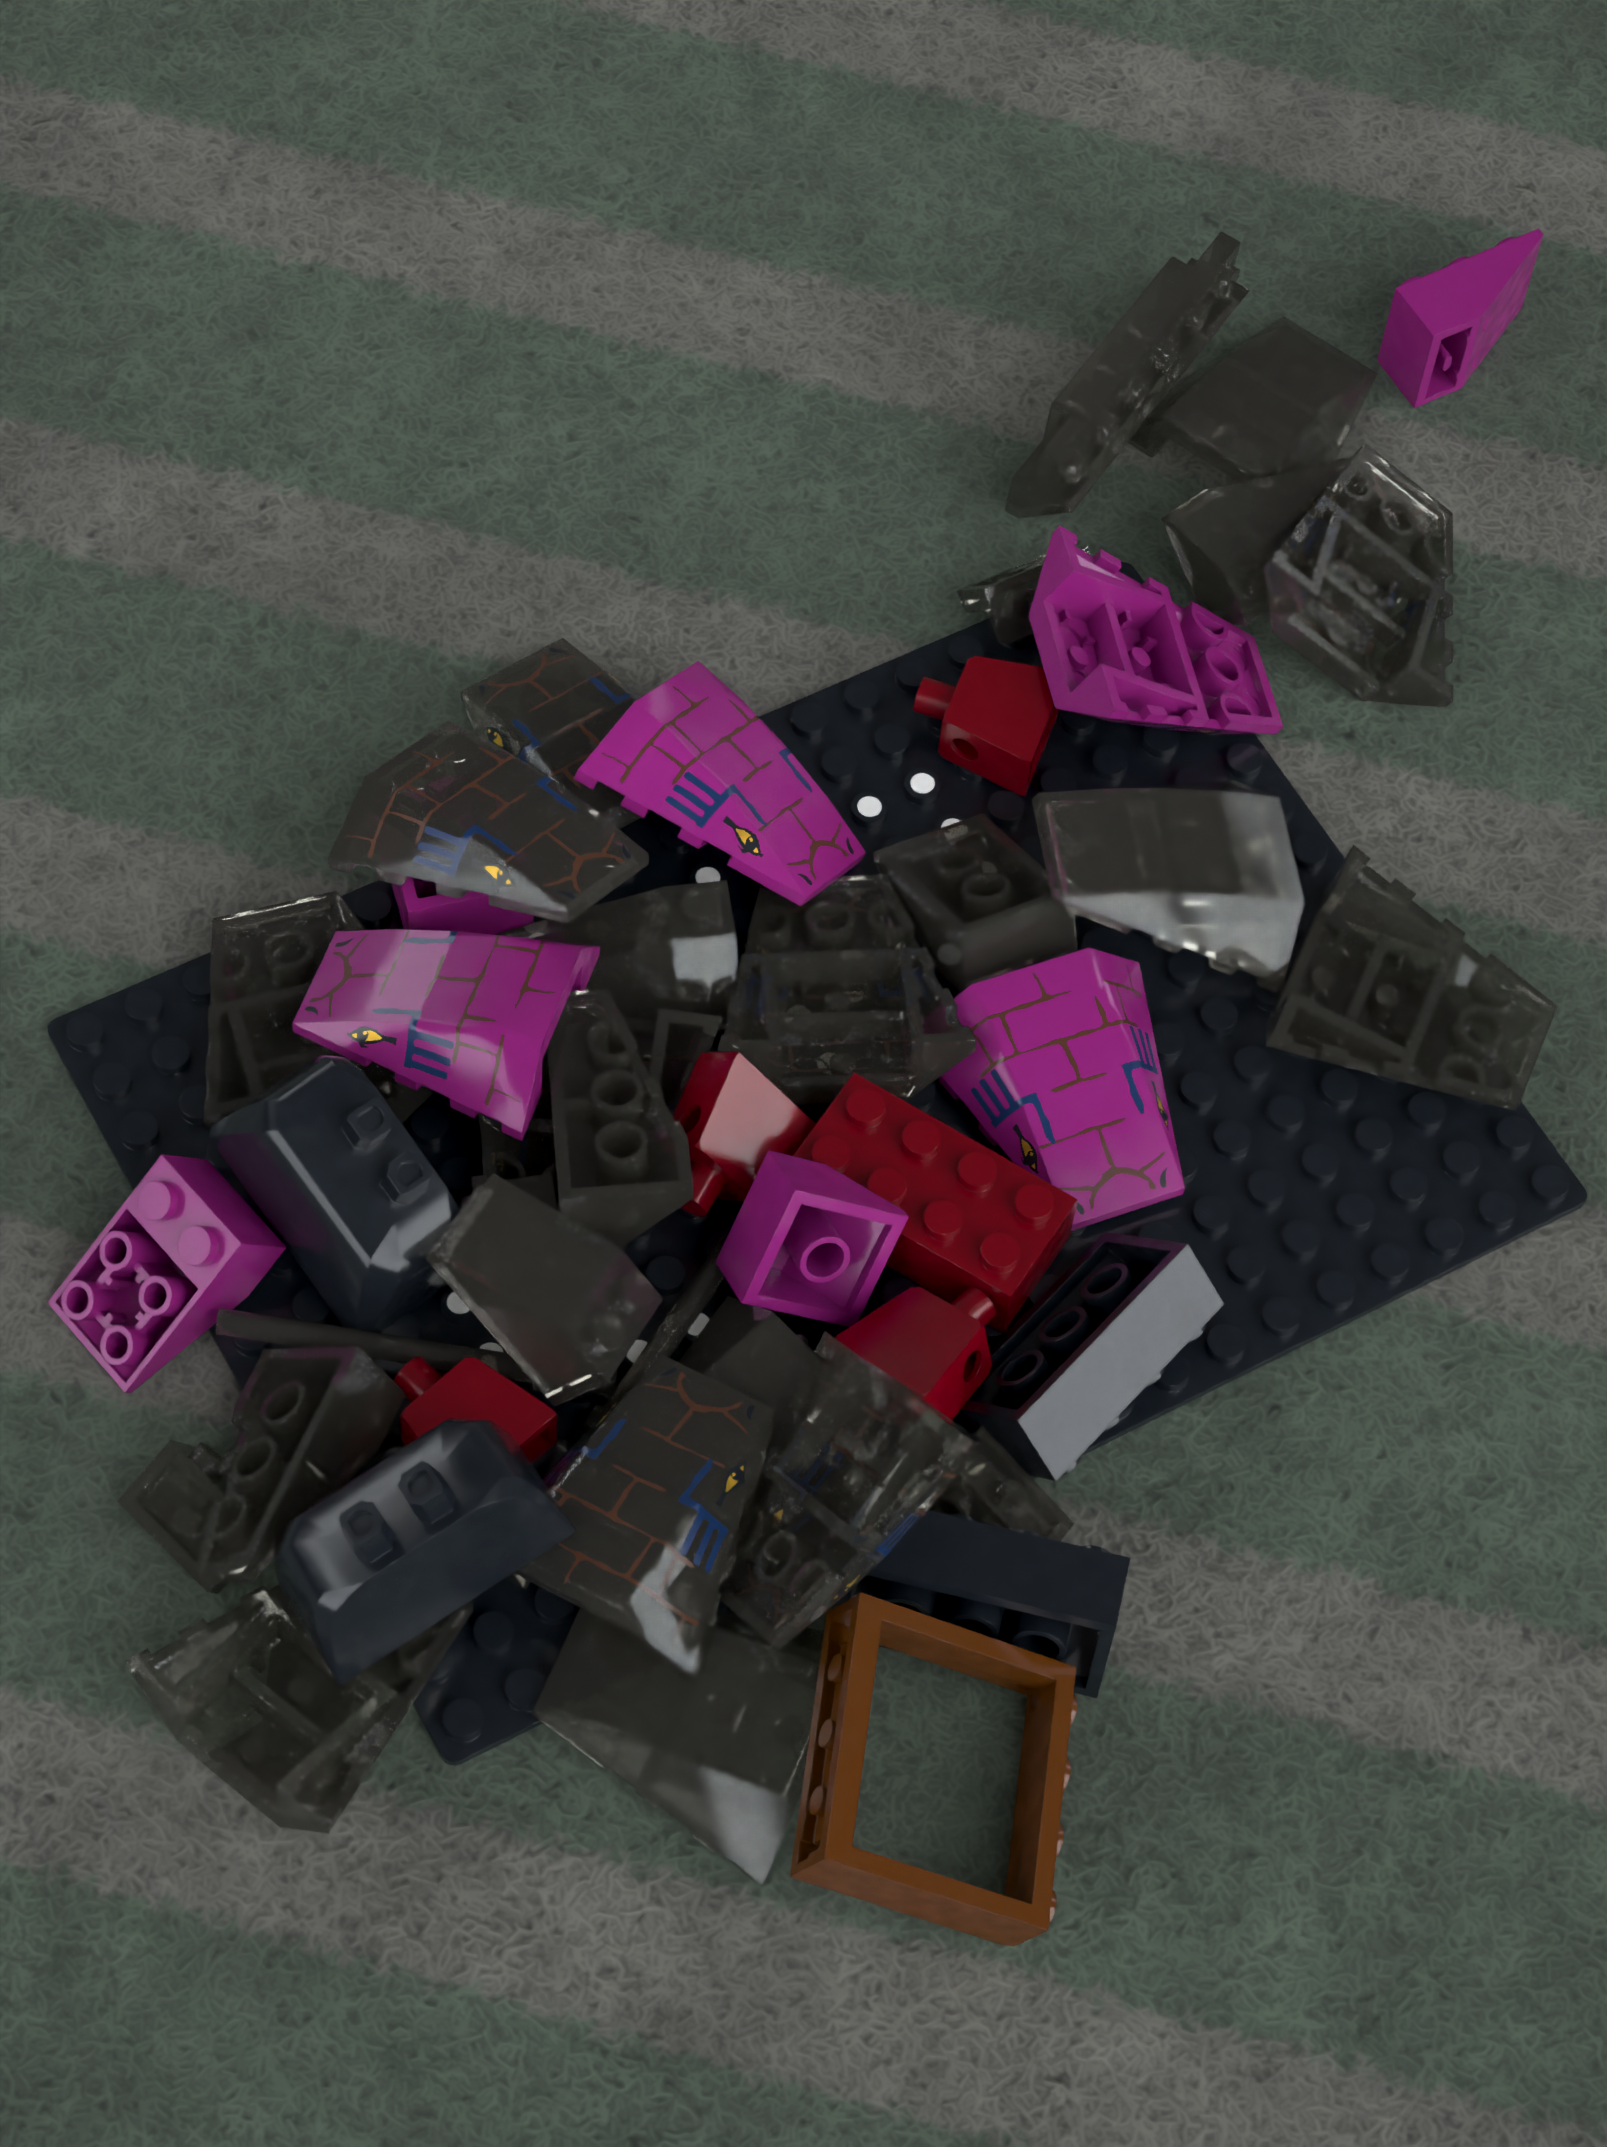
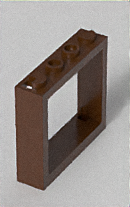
(836, 1757)

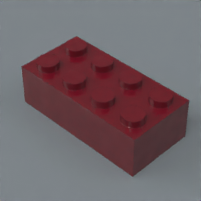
(967, 1207)

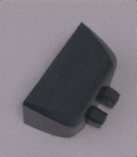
(342, 1189)
(415, 1541)

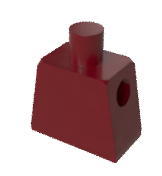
(992, 719)
(731, 1124)
(929, 1343)
(477, 1393)

